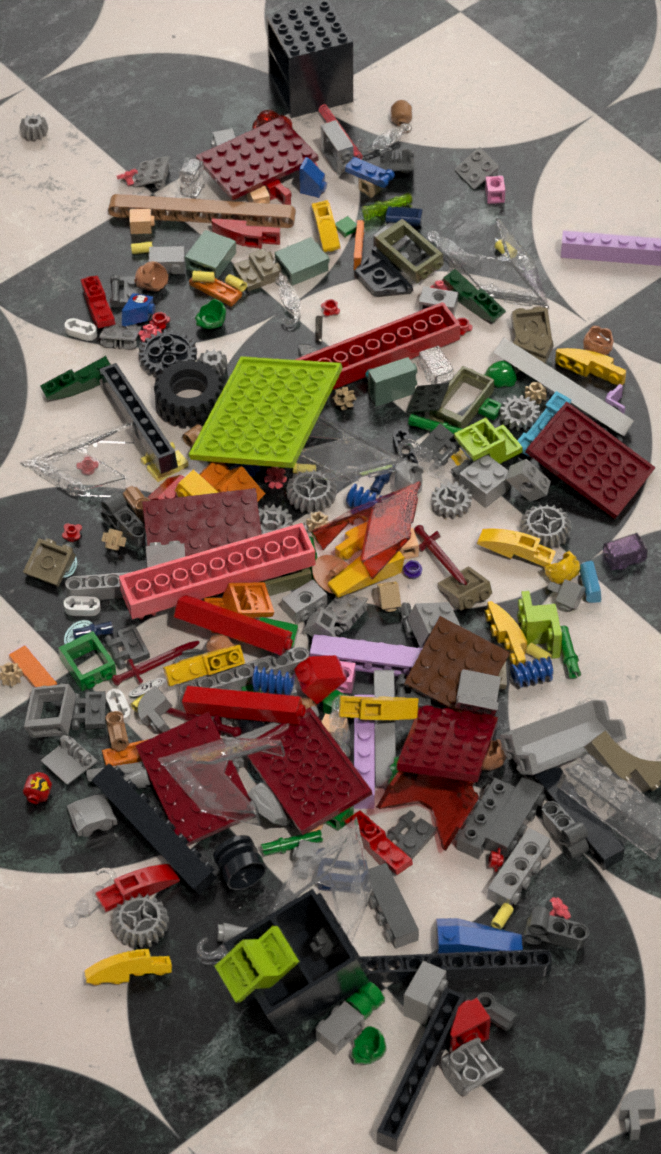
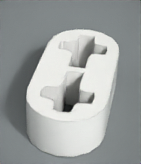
(80, 329)
(81, 606)
(121, 705)

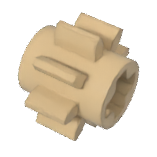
(536, 392)
(344, 398)
(317, 519)
(113, 539)
(10, 674)

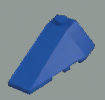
(460, 936)

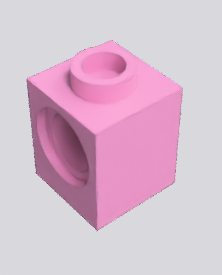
(495, 189)
(349, 670)

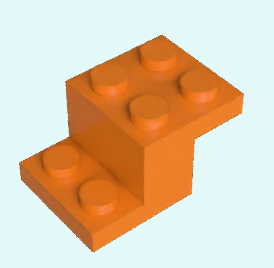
(225, 480)
(246, 599)

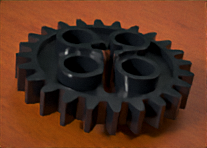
(166, 349)

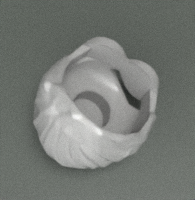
(405, 477)

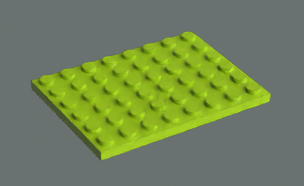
(266, 412)

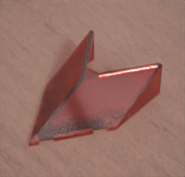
(386, 529)
(445, 797)

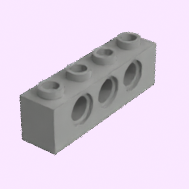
(530, 843)

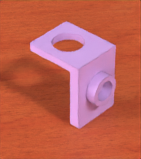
(613, 397)

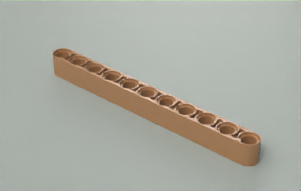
(204, 210)

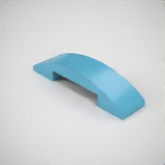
(552, 408)

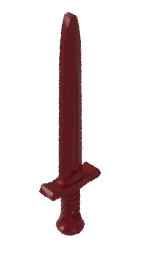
(430, 543)
(136, 671)
(233, 731)

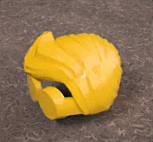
(565, 569)

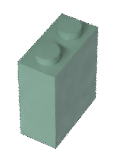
(210, 253)
(302, 261)
(392, 381)

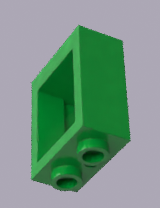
(80, 647)

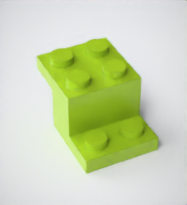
(484, 439)
(540, 624)
(256, 963)

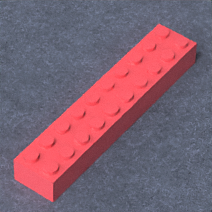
(212, 570)

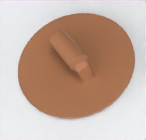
(327, 568)

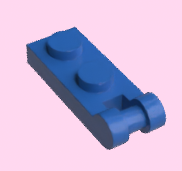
(369, 172)

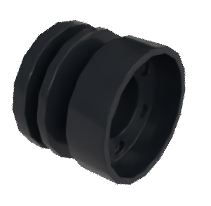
(239, 862)

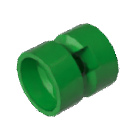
(367, 999)

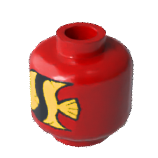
(37, 787)

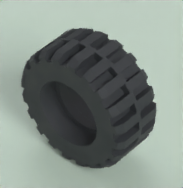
(187, 376)

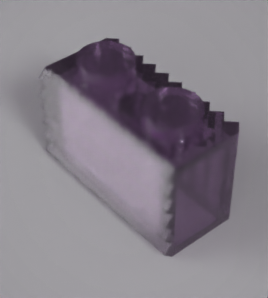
(625, 551)

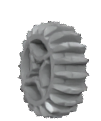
(310, 493)
(547, 524)
(148, 928)

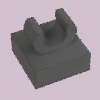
(325, 941)

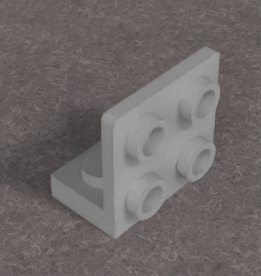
(478, 692)

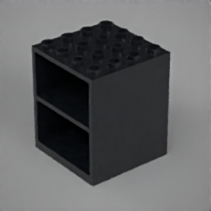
(310, 58)
(315, 980)

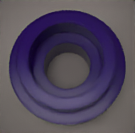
(412, 565)

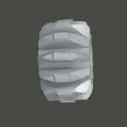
(33, 127)
(216, 360)

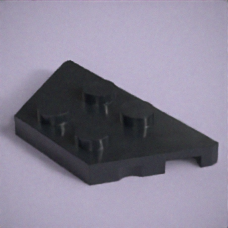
(381, 276)

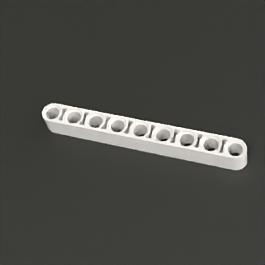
(565, 386)

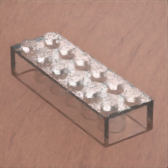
(614, 802)

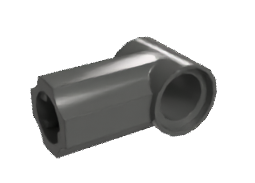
(498, 1014)

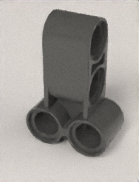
(115, 512)
(565, 830)
(541, 928)

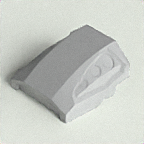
(268, 805)
(91, 814)
(469, 1067)

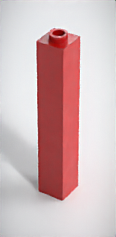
(233, 624)
(244, 705)

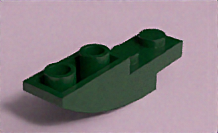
(473, 299)
(74, 383)

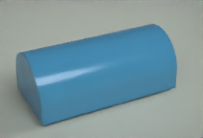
(590, 581)

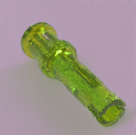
(379, 208)

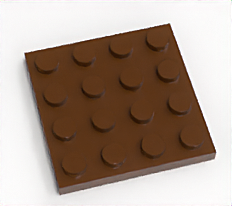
(446, 655)

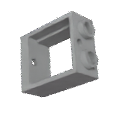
(337, 148)
(49, 726)

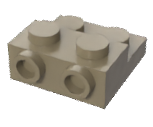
(258, 269)
(534, 318)
(534, 344)
(49, 561)
(463, 596)

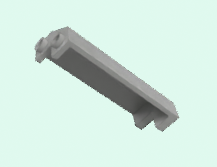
(559, 736)

